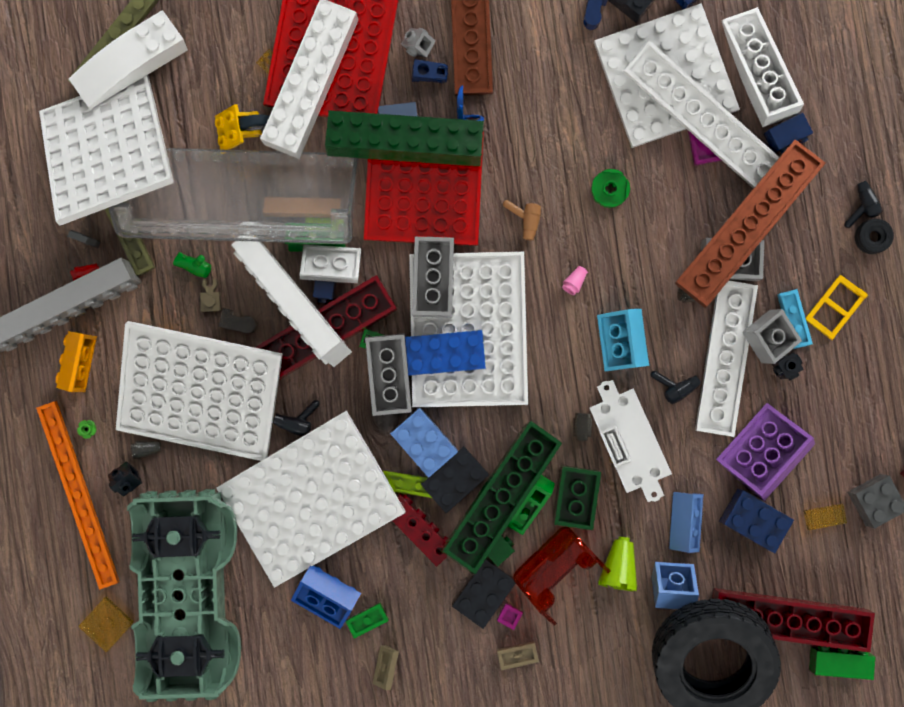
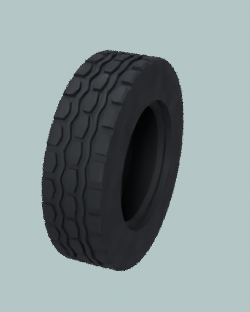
(709, 621)

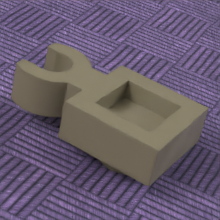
(210, 300)

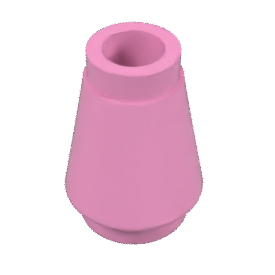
(574, 281)

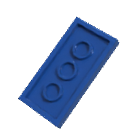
(445, 352)

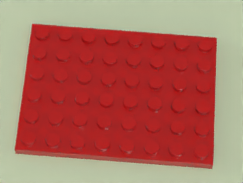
(364, 63)

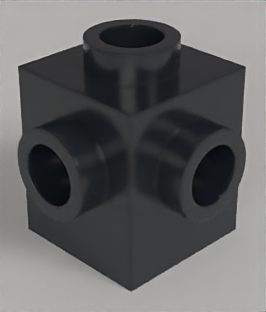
(782, 370)
(124, 479)

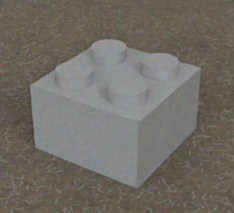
(772, 336)

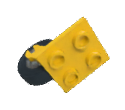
(236, 125)

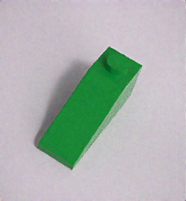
(532, 505)

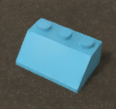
(623, 339)

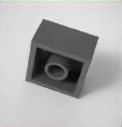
(877, 501)

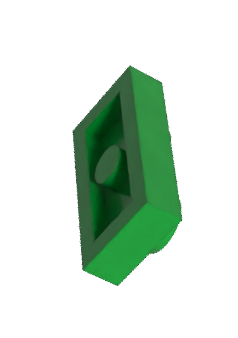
(367, 620)

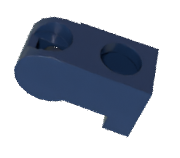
(592, 13)
(429, 71)

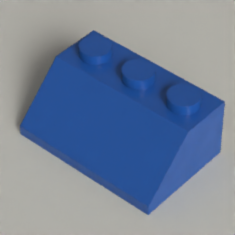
(325, 596)

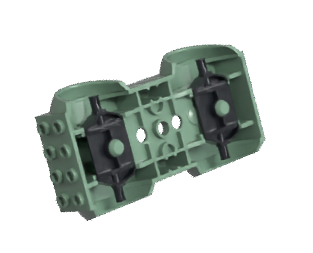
(204, 649)

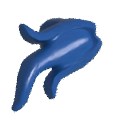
(460, 108)

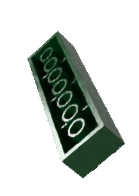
(404, 138)
(501, 497)

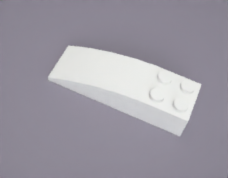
(128, 59)
(761, 68)

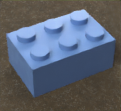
(424, 442)

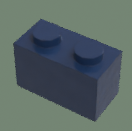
(784, 134)

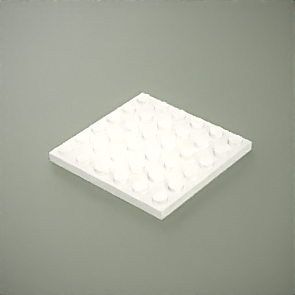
(689, 44)

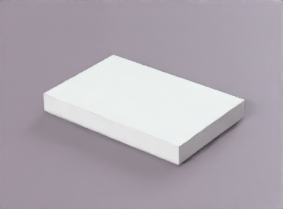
(330, 263)

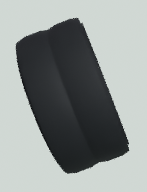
(884, 232)

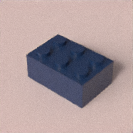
(756, 520)

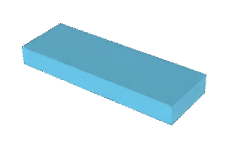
(792, 306)

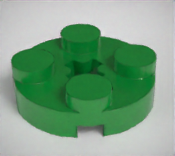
(618, 181)

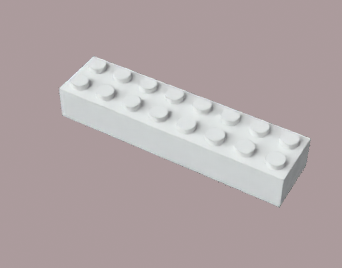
(309, 78)
(292, 302)

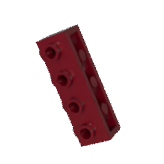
(420, 531)

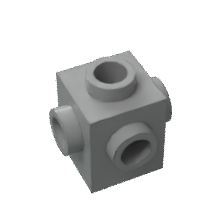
(418, 42)

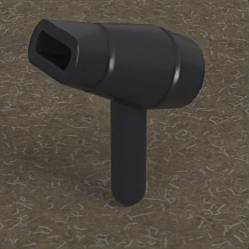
(869, 204)
(676, 391)
(299, 425)

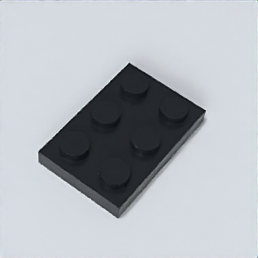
(455, 479)
(484, 593)

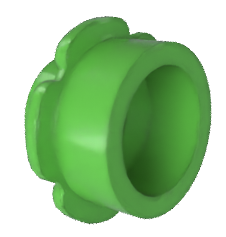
(91, 429)

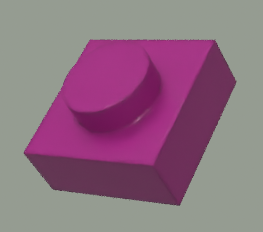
(509, 616)

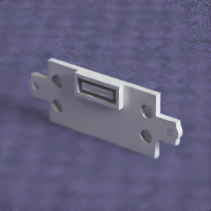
(630, 441)

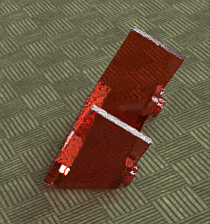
(551, 565)

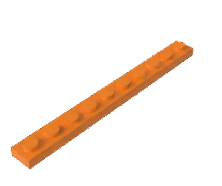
(78, 495)

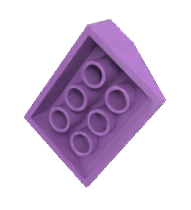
(766, 451)

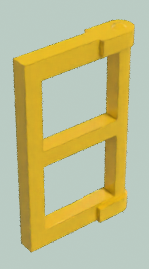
(846, 315)

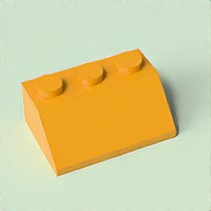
(76, 362)

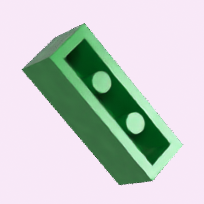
(842, 663)

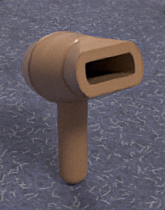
(530, 217)

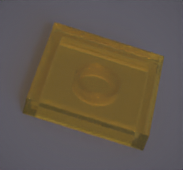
(106, 624)

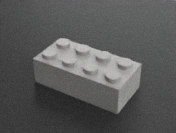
(433, 277)
(388, 374)

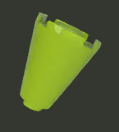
(622, 566)

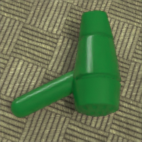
(195, 266)

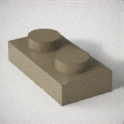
(517, 655)
(385, 667)

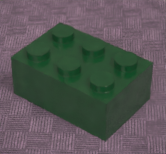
(576, 497)

